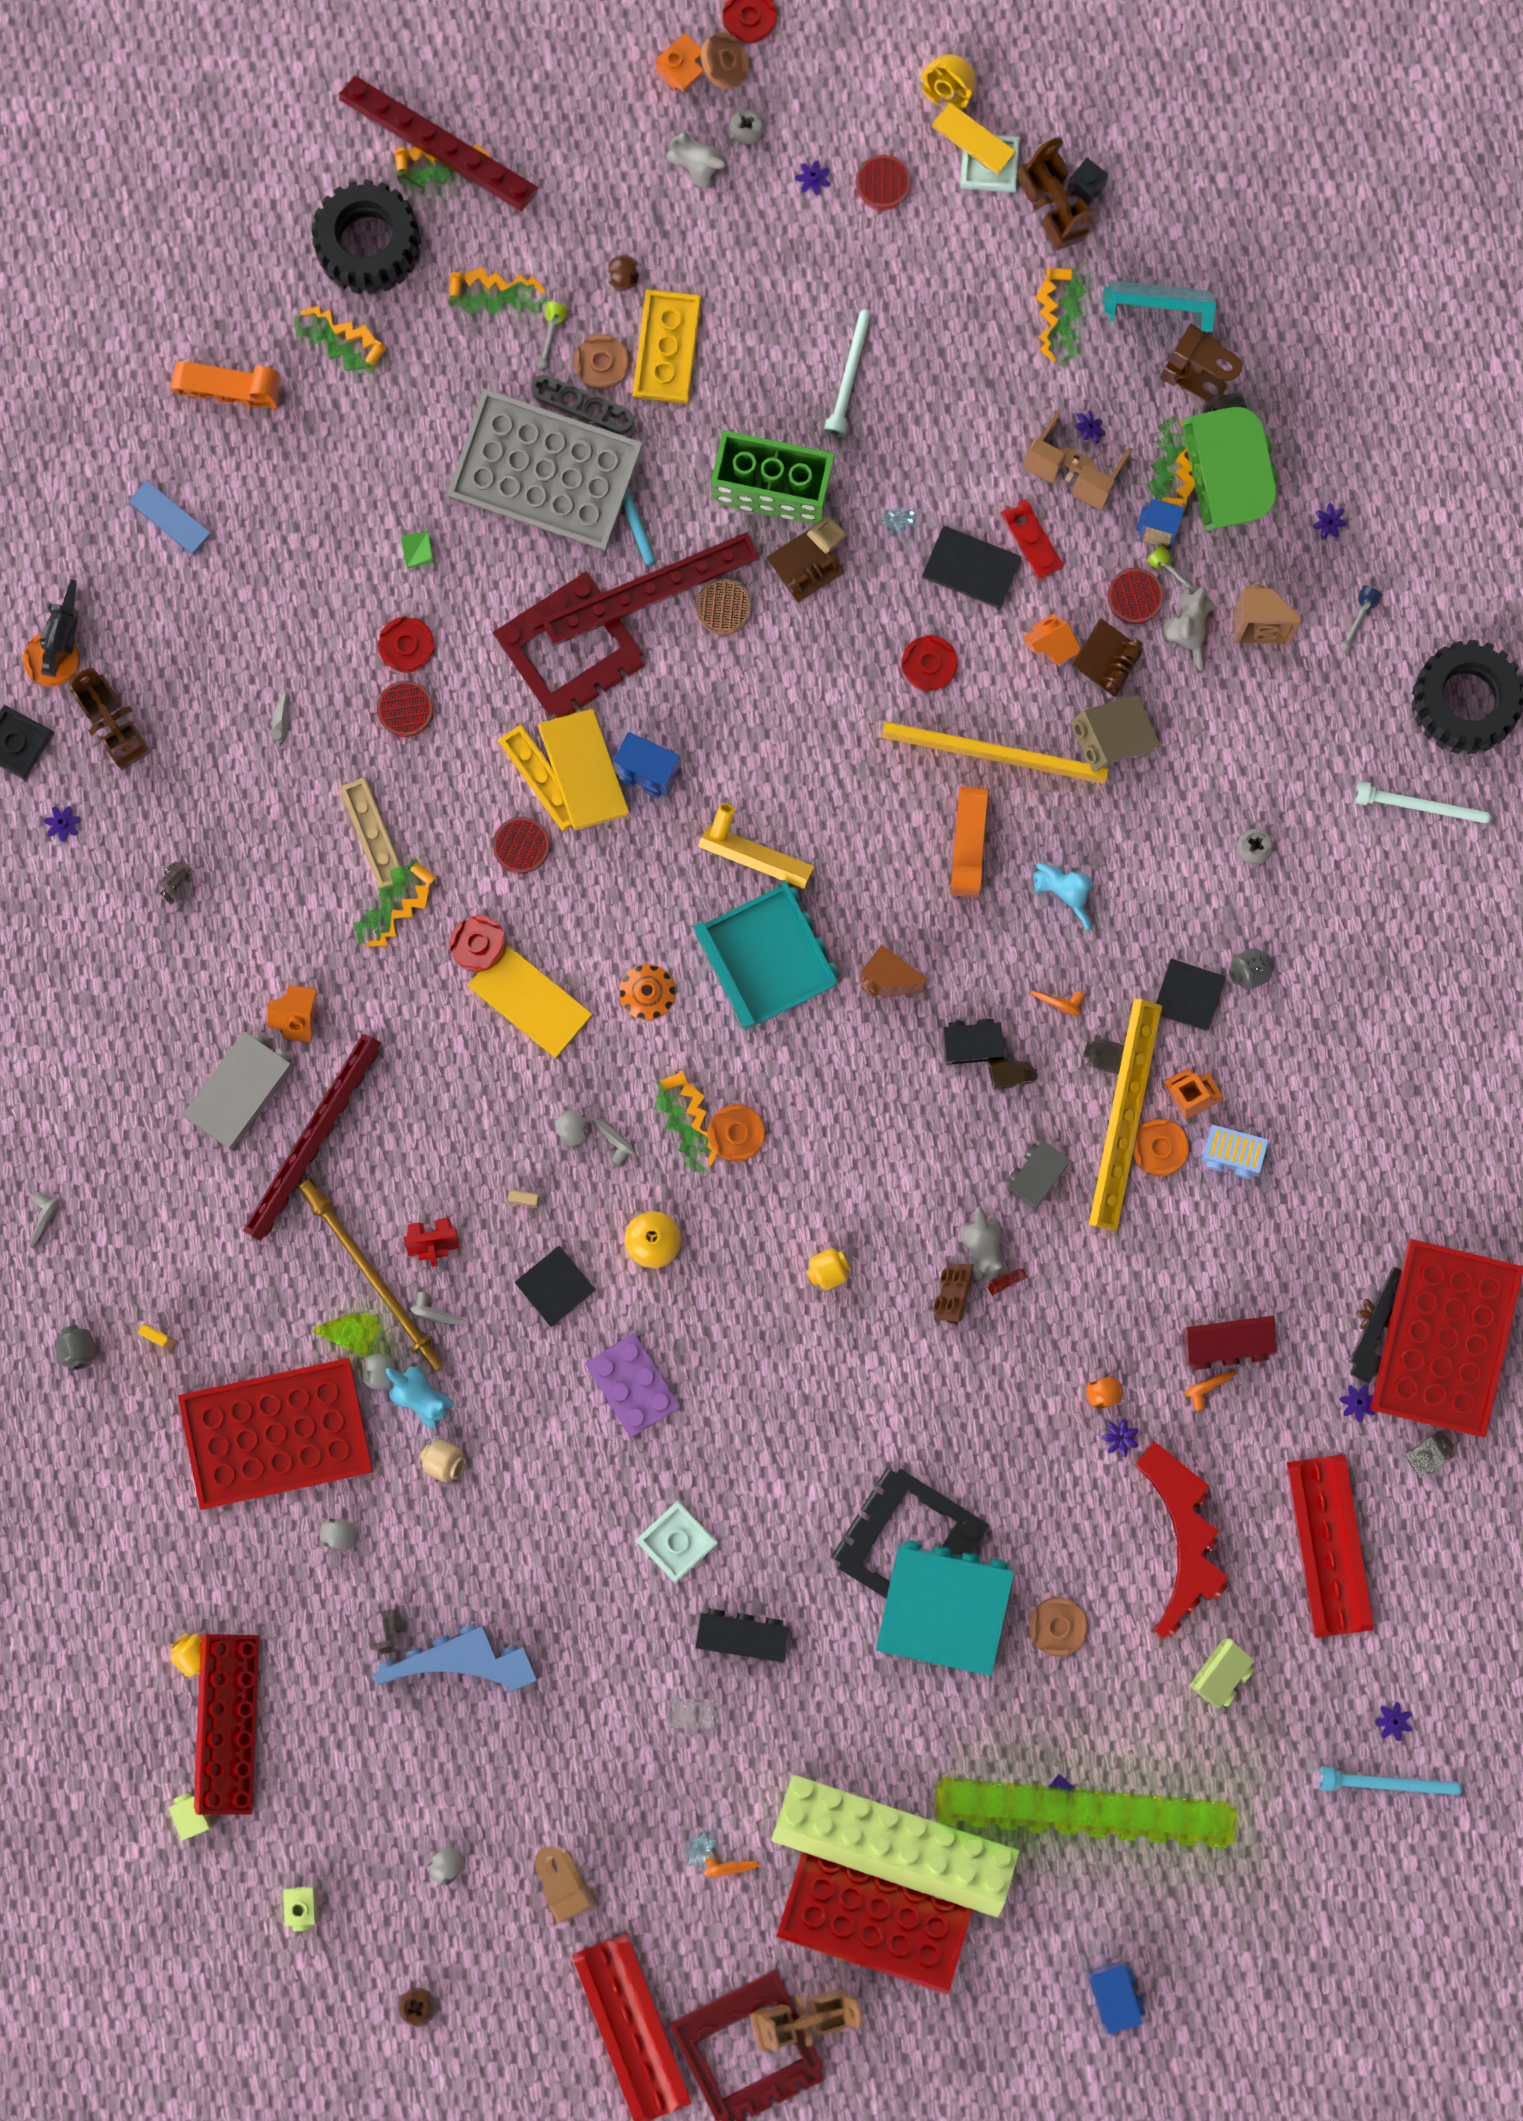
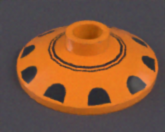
(653, 1005)

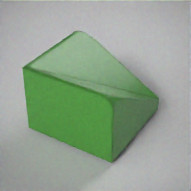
(417, 549)

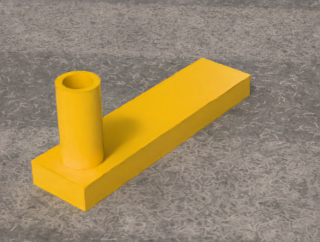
(751, 854)

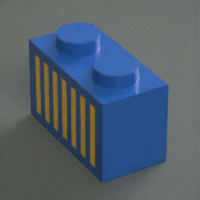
(1159, 523)

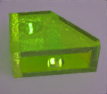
(352, 1332)

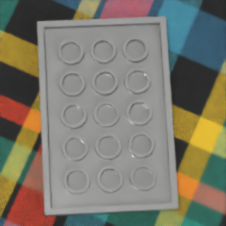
(545, 469)

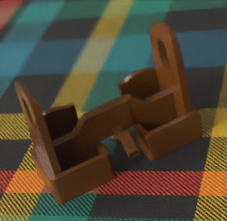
(1045, 178)
(1195, 363)
(98, 701)

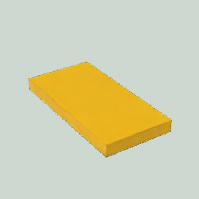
(666, 346)
(583, 769)
(531, 1002)

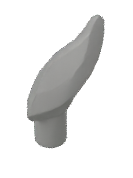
(280, 720)
(616, 1139)
(48, 1210)
(433, 1314)

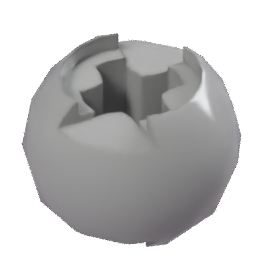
(745, 135)
(1251, 836)
(571, 1128)
(375, 1373)
(338, 1534)
(446, 1866)

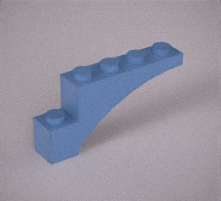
(465, 1654)

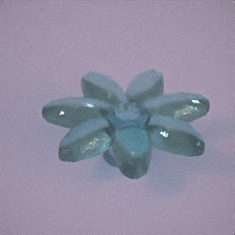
(898, 519)
(699, 1849)

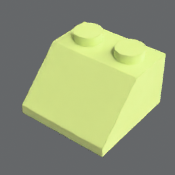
(1222, 1673)

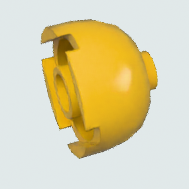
(945, 77)
(656, 1253)

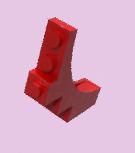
(1195, 1574)

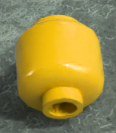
(829, 1269)
(187, 1654)

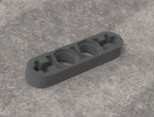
(584, 400)

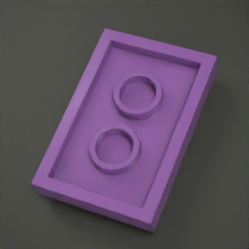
(632, 1385)

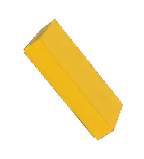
(157, 1337)

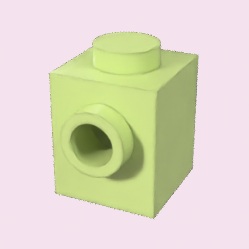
(185, 1818)
(300, 1907)

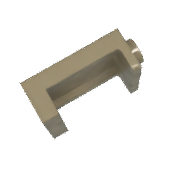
(1115, 732)

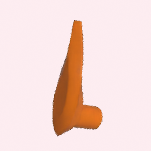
(1062, 1004)
(1197, 1391)
(727, 1868)

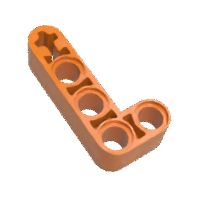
(228, 385)
(969, 842)

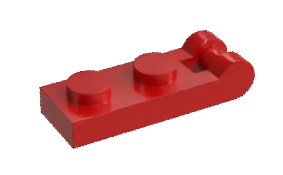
(1032, 540)

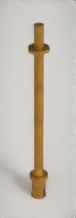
(322, 1207)

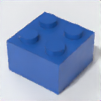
(646, 765)
(1115, 1997)

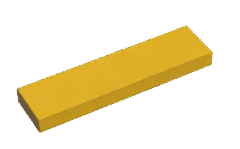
(537, 773)

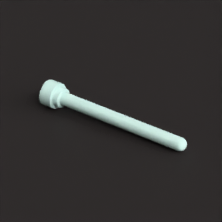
(837, 420)
(1368, 794)

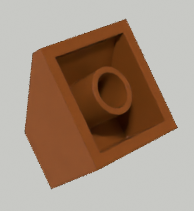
(890, 976)

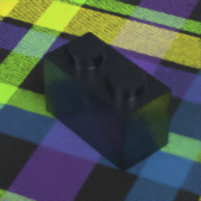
(972, 1042)

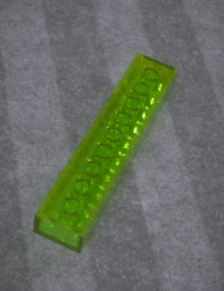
(1084, 1810)

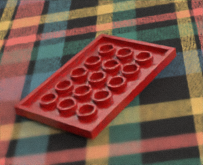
(1447, 1338)
(275, 1434)
(874, 1923)

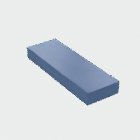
(169, 518)

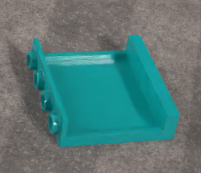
(1161, 297)
(767, 956)
(945, 1607)

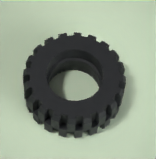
(358, 203)
(1448, 727)

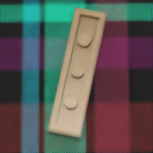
(370, 830)

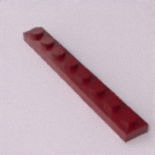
(438, 143)
(650, 589)
(317, 1129)

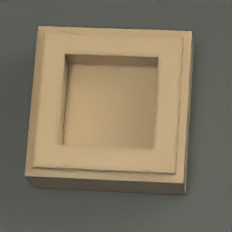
(826, 534)
(523, 1198)

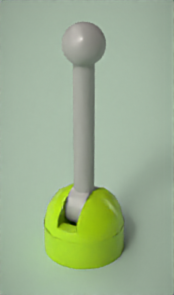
(555, 314)
(1161, 559)

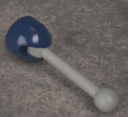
(1368, 599)

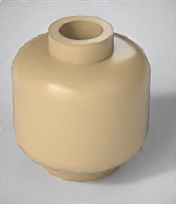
(443, 1460)

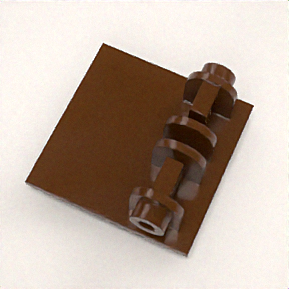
(804, 566)
(1108, 657)
(955, 1286)

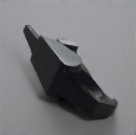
(59, 631)

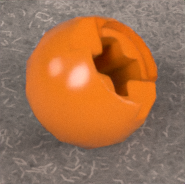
(1104, 1392)

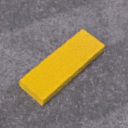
(973, 139)

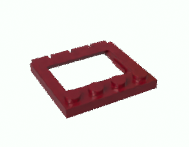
(582, 687)
(725, 2012)

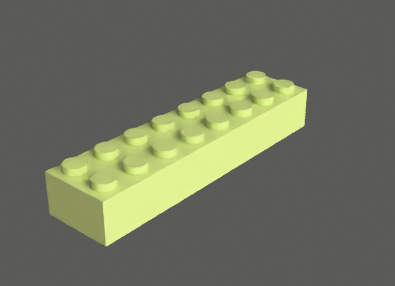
(895, 1846)

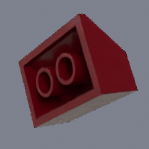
(1229, 1342)

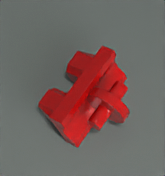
(431, 1244)

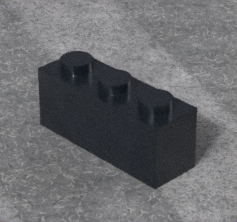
(742, 1635)

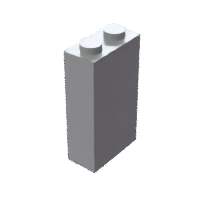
(239, 1089)

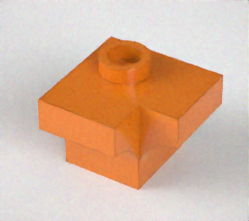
(679, 64)
(1054, 638)
(294, 1013)
(1192, 1092)

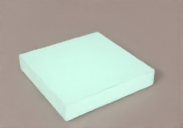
(979, 177)
(676, 1541)

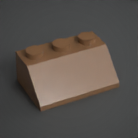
(1264, 617)

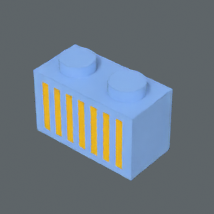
(1234, 1151)

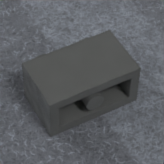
(1038, 1174)

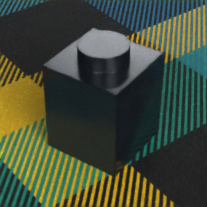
(1088, 181)

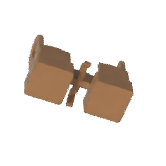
(1090, 485)
(565, 1889)
(827, 2014)

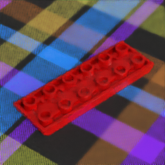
(1329, 1546)
(226, 1724)
(631, 2029)

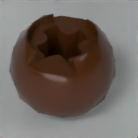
(623, 272)
(406, 2003)

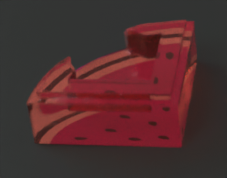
(1007, 1281)

